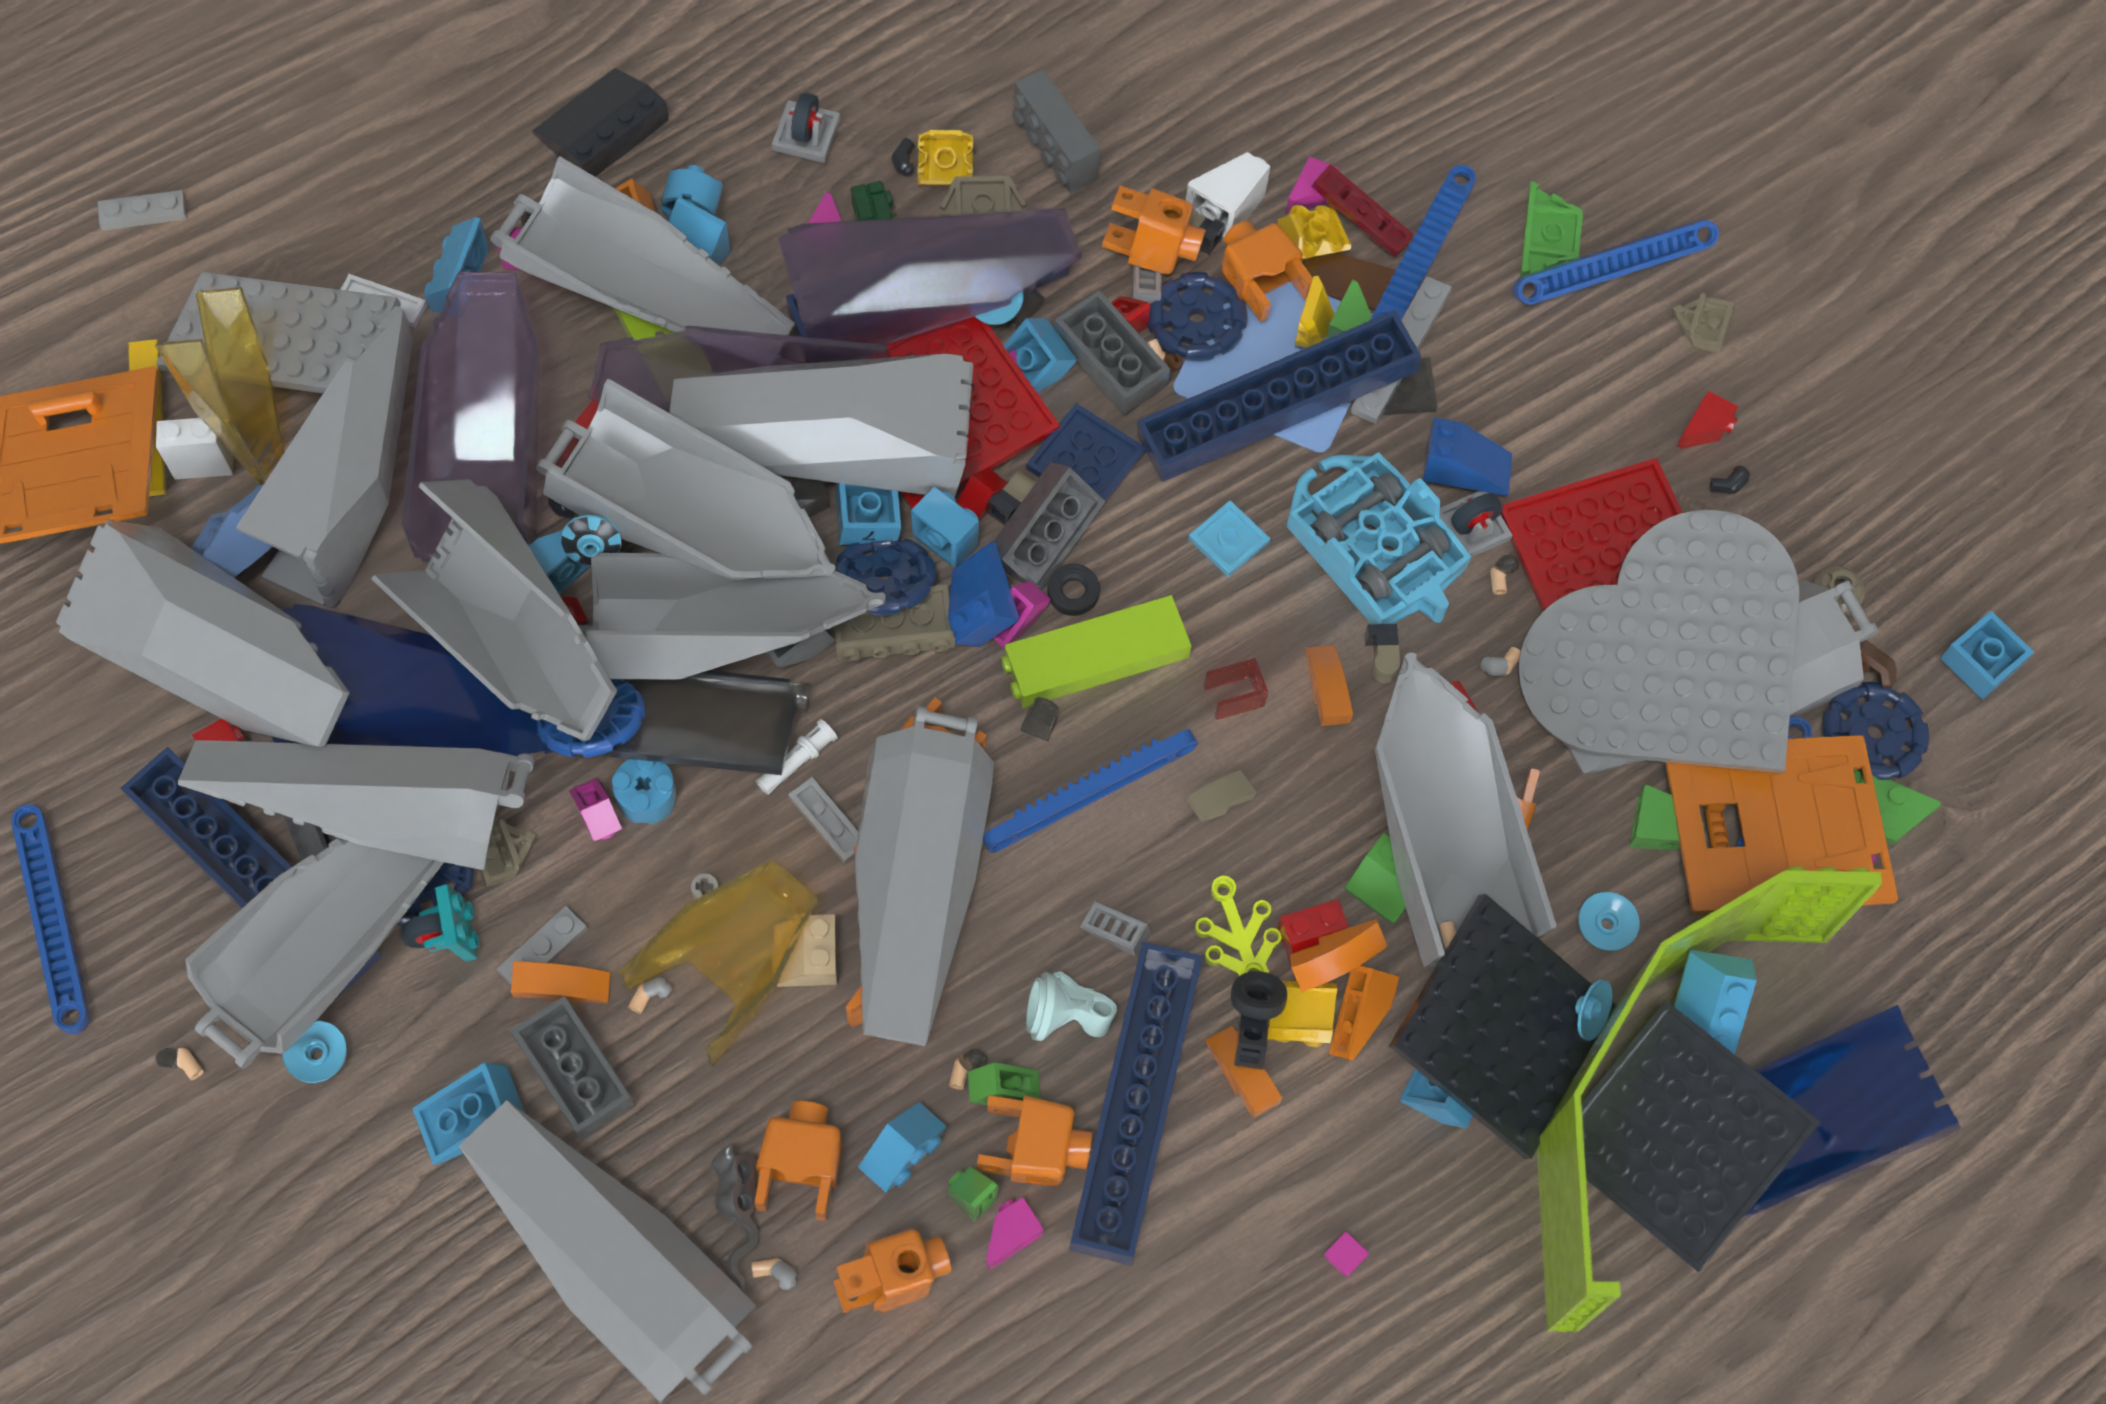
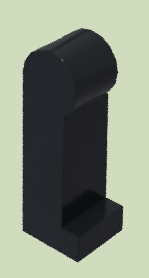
(1251, 1038)

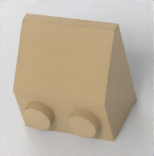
(814, 955)

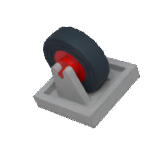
(806, 129)
(1477, 522)

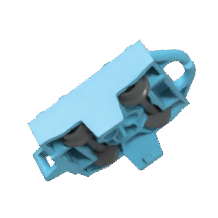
(1379, 581)

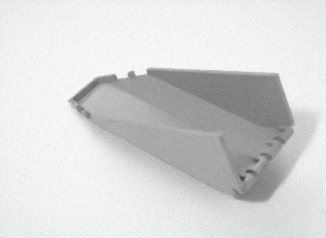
(841, 421)
(336, 473)
(502, 614)
(199, 635)

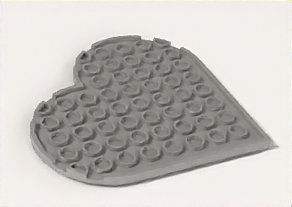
(1679, 655)

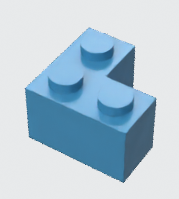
(901, 1145)

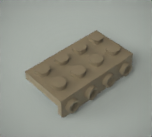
(907, 632)

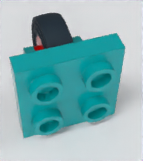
(444, 926)

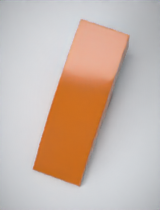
(1329, 685)
(1337, 954)
(557, 980)
(1251, 1084)

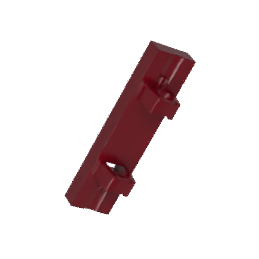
(1362, 210)

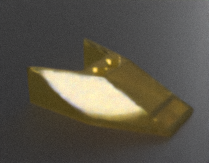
(229, 380)
(735, 938)

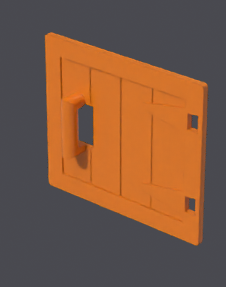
(72, 473)
(1789, 819)

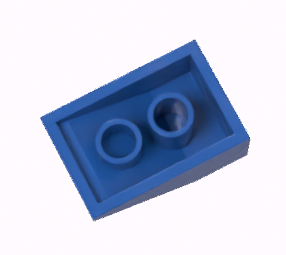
(1466, 459)
(980, 598)

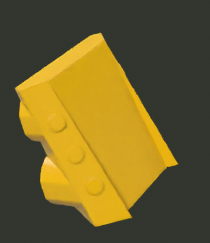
(944, 156)
(1315, 231)
(1315, 316)
(1306, 1015)

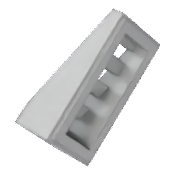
(1140, 284)
(1131, 947)

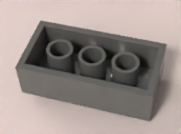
(1055, 131)
(1112, 352)
(572, 1068)

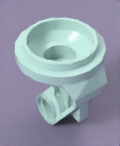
(1059, 999)

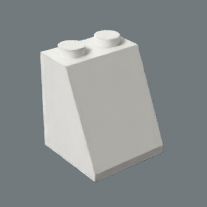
(1230, 190)
(192, 449)

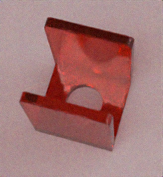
(1235, 673)

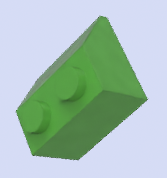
(1377, 882)

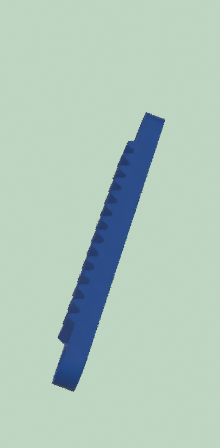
(1426, 243)
(1615, 261)
(1089, 790)
(50, 919)

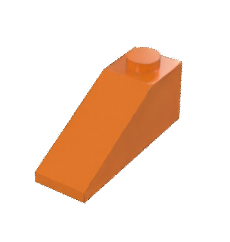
(1364, 1006)

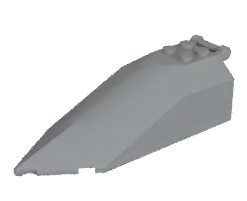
(682, 493)
(679, 620)
(1452, 812)

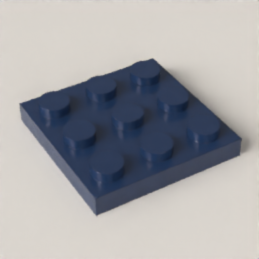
(1091, 449)

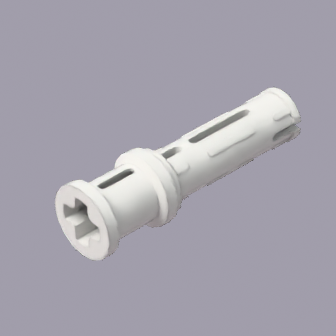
(806, 748)

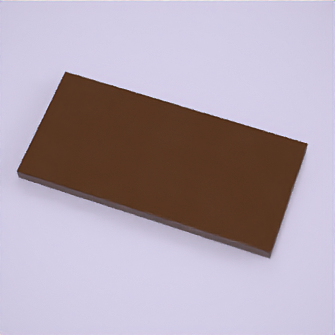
(1339, 270)

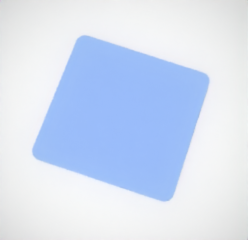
(1258, 347)

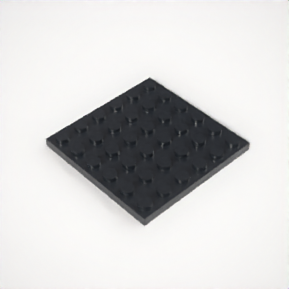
(1498, 1026)
(1687, 1135)

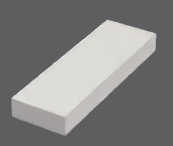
(412, 305)

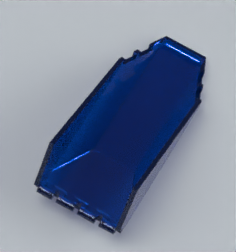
(409, 689)
(1867, 1104)

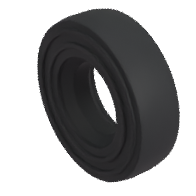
(1079, 573)
(1258, 1008)

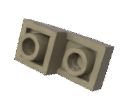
(1216, 797)

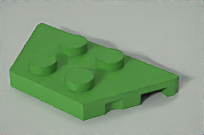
(1550, 231)
(1899, 807)

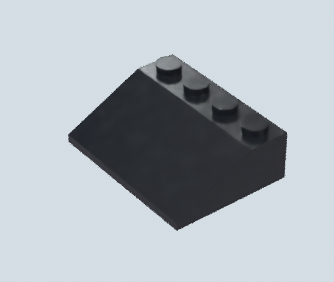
(604, 122)

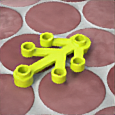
(1239, 938)

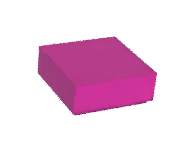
(1346, 1254)

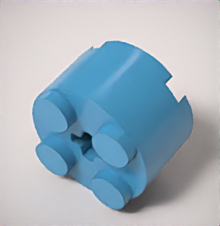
(693, 187)
(637, 803)

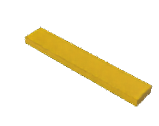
(144, 355)

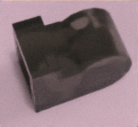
(1031, 304)
(1041, 719)

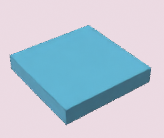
(1229, 538)

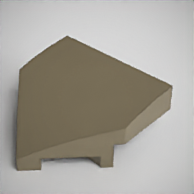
(1705, 322)
(505, 853)

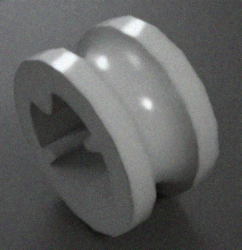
(697, 882)

